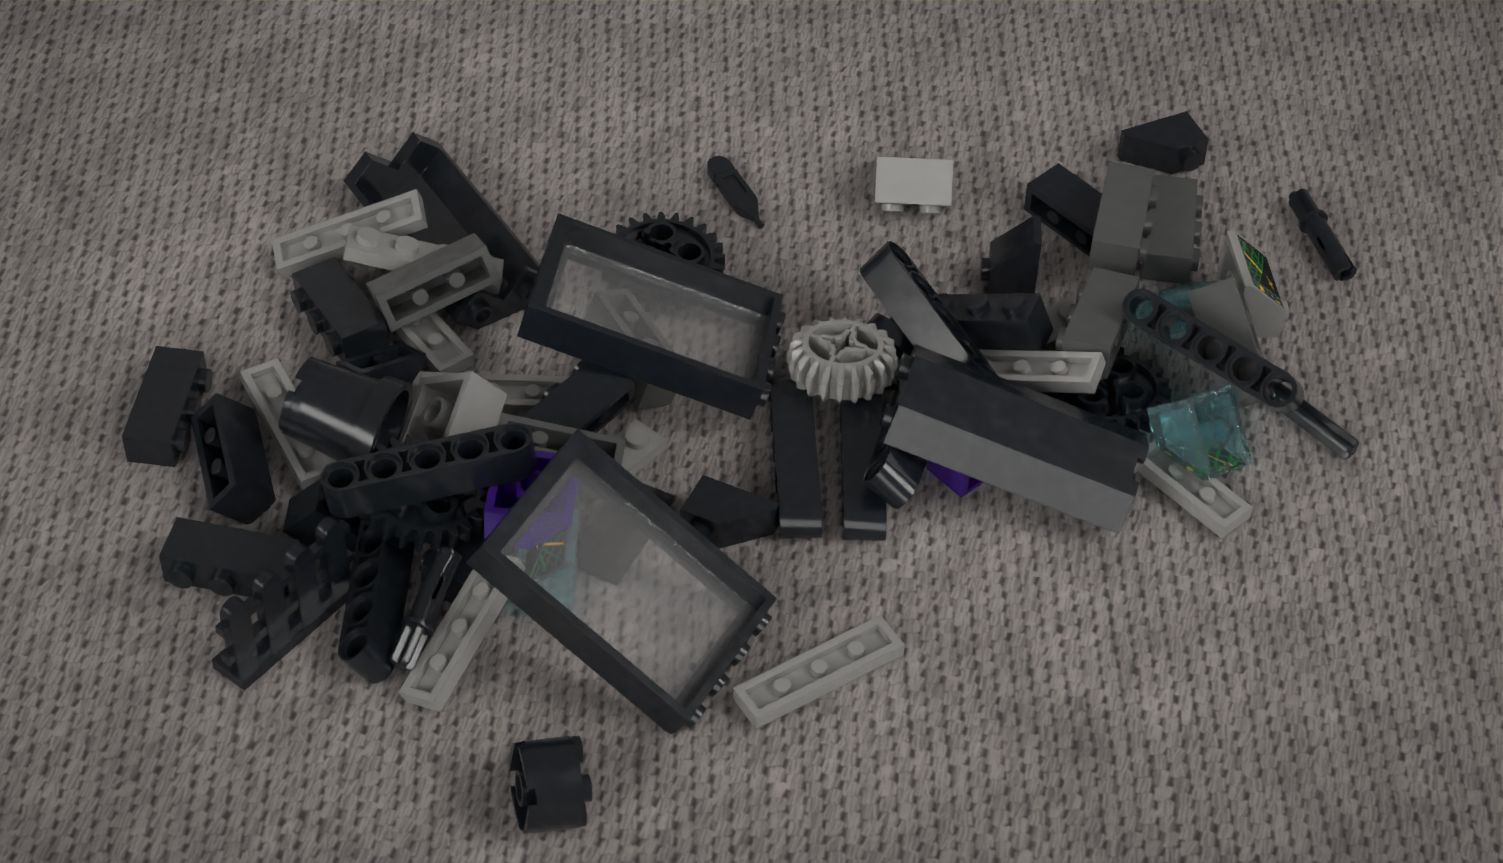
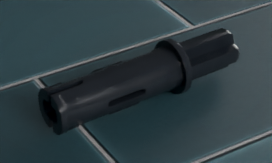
(1315, 225)
(419, 622)

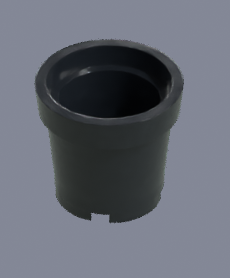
(344, 409)

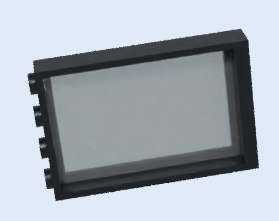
(654, 317)
(624, 583)

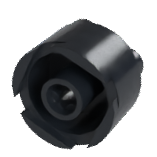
(549, 784)

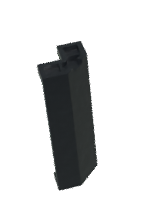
(452, 212)
(1014, 438)

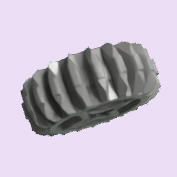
(842, 359)

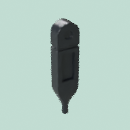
(734, 188)

